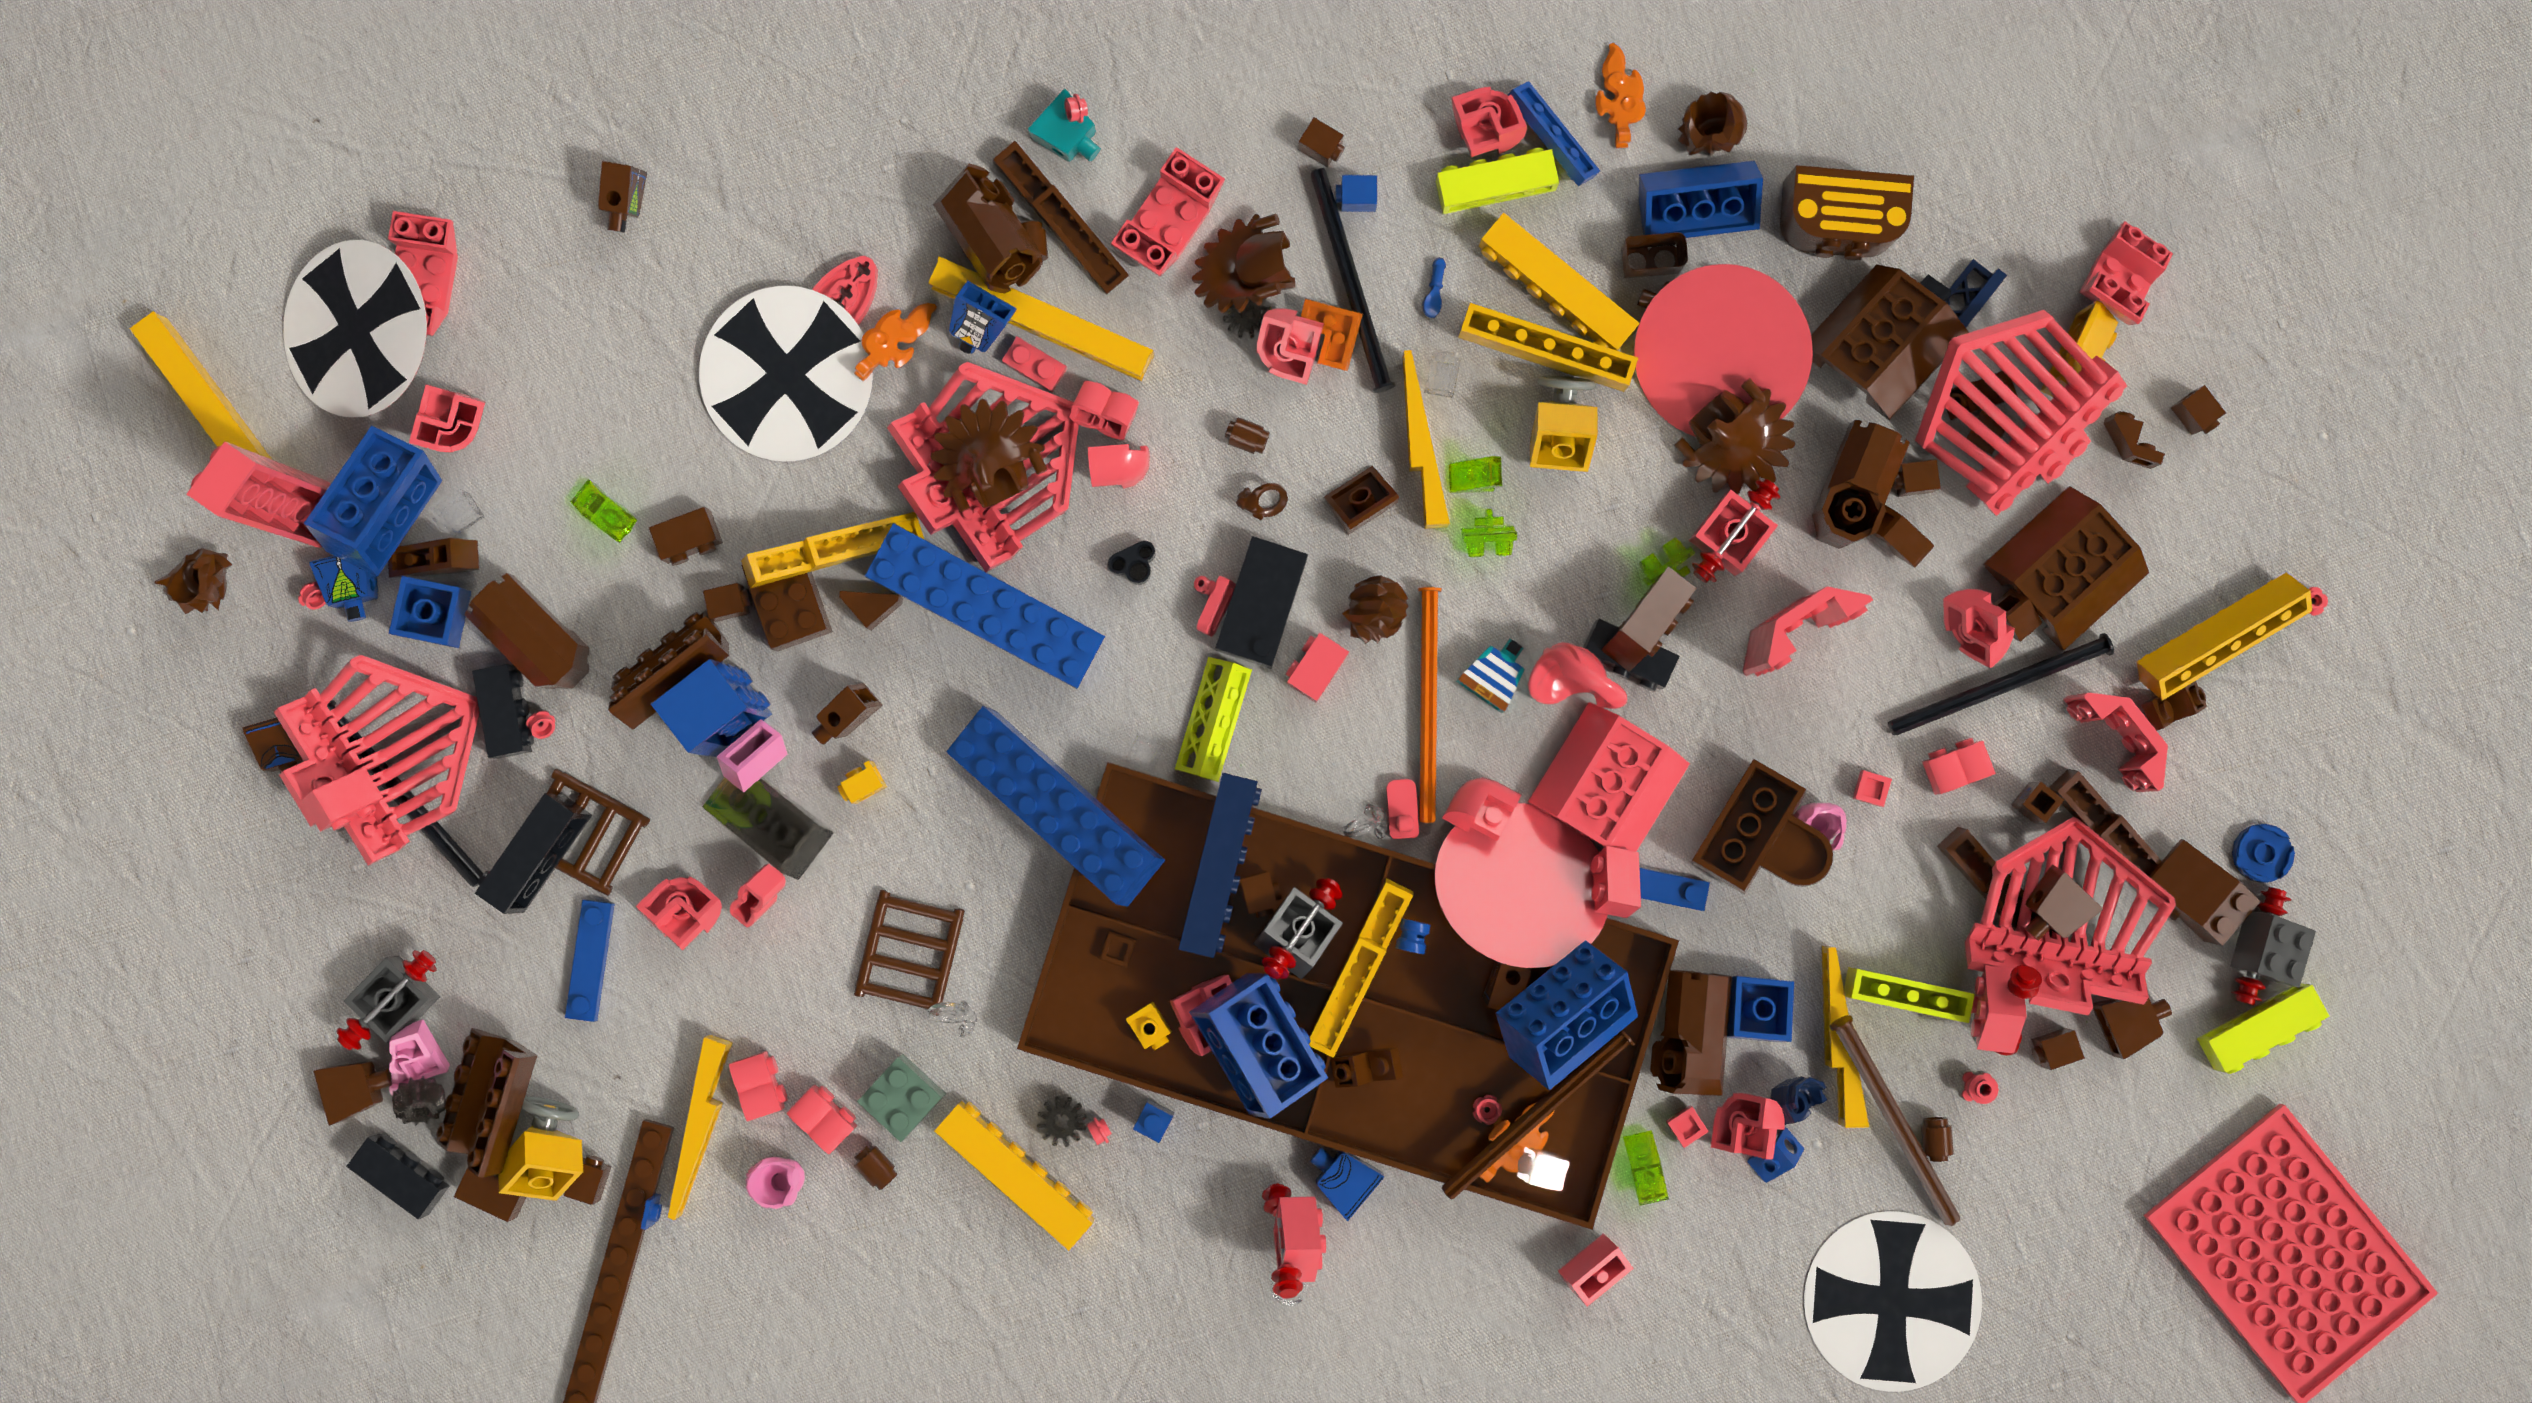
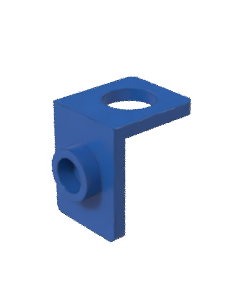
(1782, 1161)
(652, 1211)

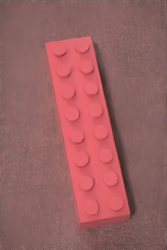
(258, 492)

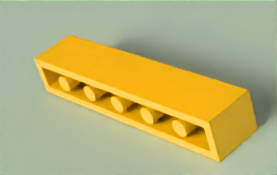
(1557, 284)
(1548, 347)
(2224, 635)
(1015, 1175)

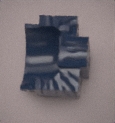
(1797, 1097)

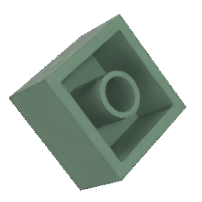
(901, 1097)

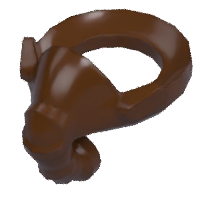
(1250, 500)

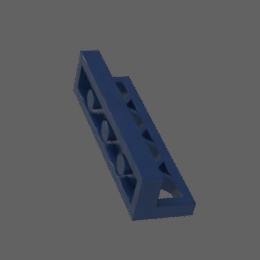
(1982, 293)

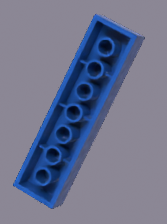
(984, 606)
(1055, 806)

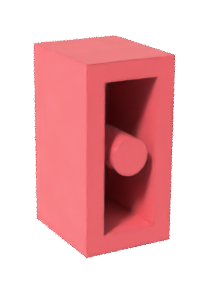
(1317, 666)
(342, 799)
(1616, 882)
(1595, 1269)

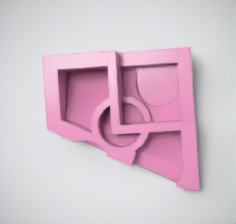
(415, 1055)

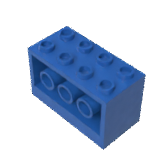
(373, 501)
(712, 708)
(1567, 1014)
(1259, 1044)

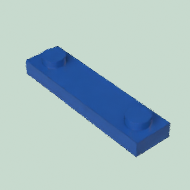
(1554, 134)
(1673, 889)
(589, 960)

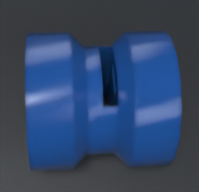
(1412, 936)

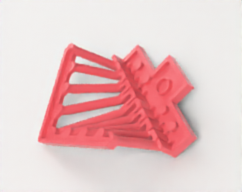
(2048, 438)
(986, 529)
(331, 756)
(2071, 968)

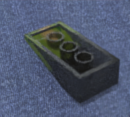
(770, 824)

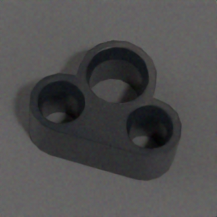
(1131, 557)

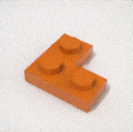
(1339, 330)

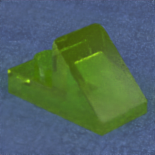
(1475, 475)

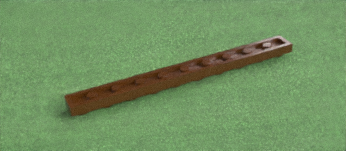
(618, 1264)

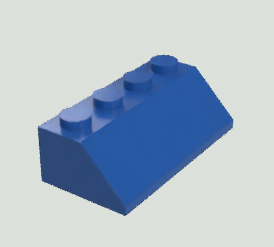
(1702, 200)

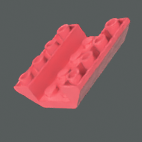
(1768, 642)
(1609, 779)

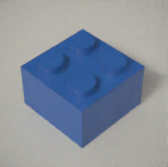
(430, 612)
(1761, 1009)

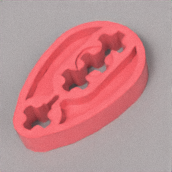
(847, 276)

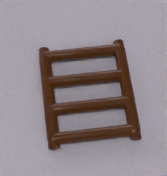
(612, 807)
(877, 929)

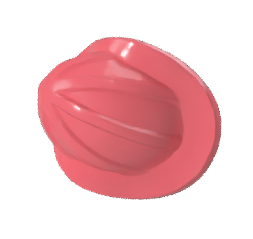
(1573, 670)

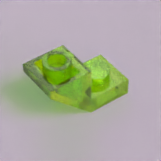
(603, 511)
(1645, 1168)

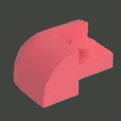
(1488, 120)
(1289, 344)
(1117, 465)
(1978, 625)
(1482, 806)
(681, 909)
(1188, 1001)
(1748, 1125)

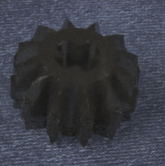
(1246, 324)
(419, 1100)
(1072, 1123)

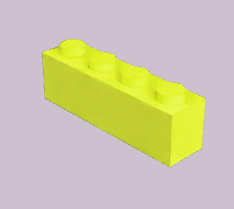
(1496, 181)
(1908, 995)
(2263, 1028)

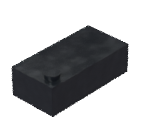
(1261, 602)
(533, 854)

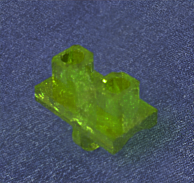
(1501, 535)
(1676, 553)

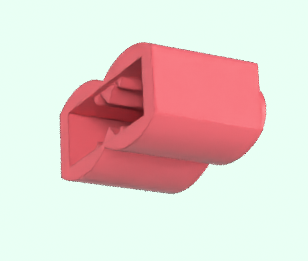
(1104, 410)
(1959, 766)
(757, 895)
(757, 1085)
(822, 1118)

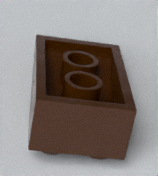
(2204, 893)

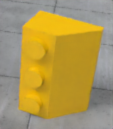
(2093, 332)

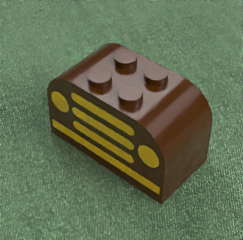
(1844, 211)

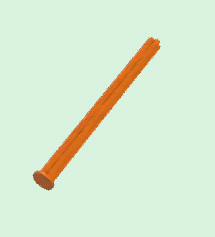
(1428, 709)

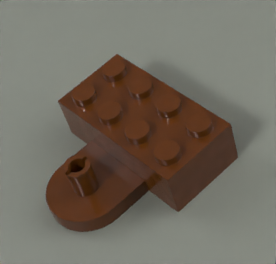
(1761, 832)

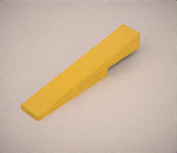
(1421, 450)
(823, 550)
(1360, 967)
(1850, 1095)
(700, 1121)

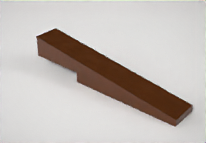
(1060, 217)
(2089, 807)
(1977, 866)

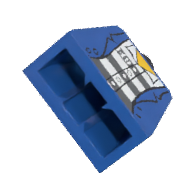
(978, 318)

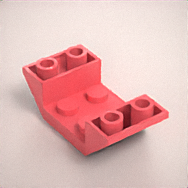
(1170, 213)
(431, 254)
(2126, 273)
(2147, 768)

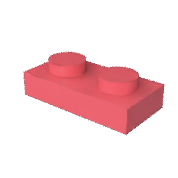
(1034, 364)

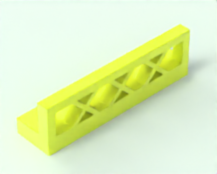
(1218, 719)

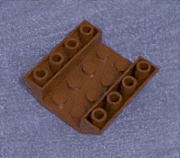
(1887, 337)
(2070, 564)
(665, 667)
(486, 1101)

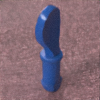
(1433, 302)

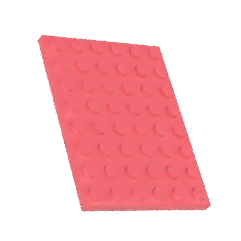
(2290, 1254)

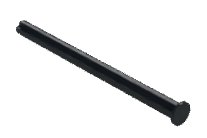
(1351, 280)
(2002, 685)
(434, 831)

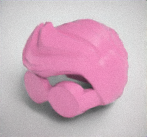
(1827, 819)
(775, 1182)

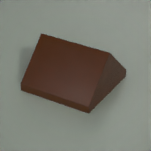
(1361, 499)

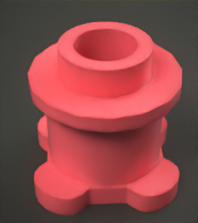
(1973, 1084)

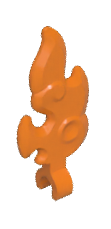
(1628, 90)
(882, 340)
(1509, 1160)

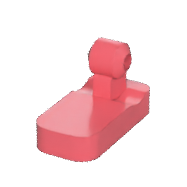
(1217, 603)
(1402, 809)

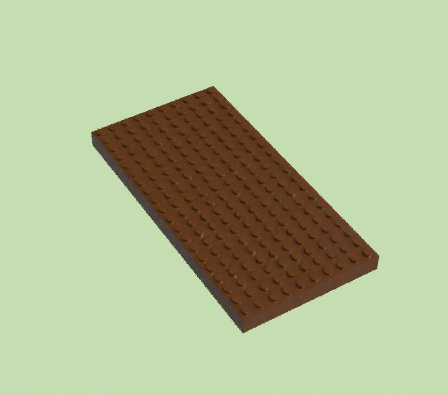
(1415, 1002)

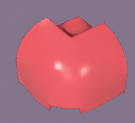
(446, 420)

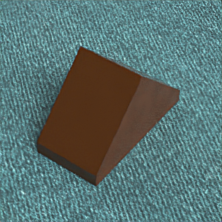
(871, 607)

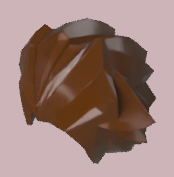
(1713, 124)
(197, 581)
(1376, 609)

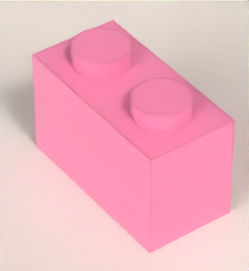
(752, 755)

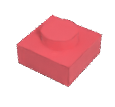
(1872, 788)
(1687, 1126)

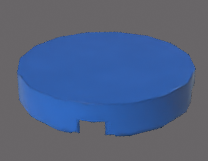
(2263, 853)

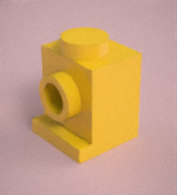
(861, 783)
(1152, 1015)

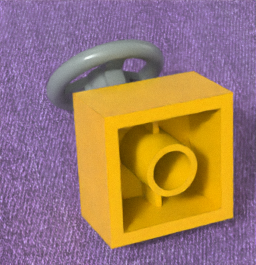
(1562, 428)
(542, 1158)

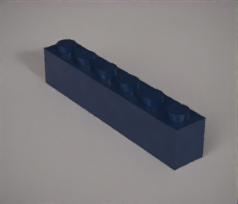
(1218, 865)

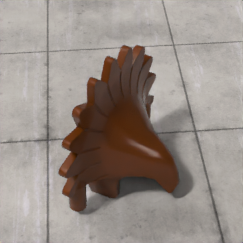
(1244, 265)
(1738, 440)
(986, 454)

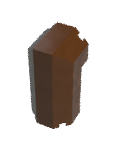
(988, 229)
(1858, 484)
(529, 634)
(1694, 1034)

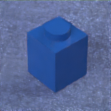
(1357, 193)
(1153, 1120)

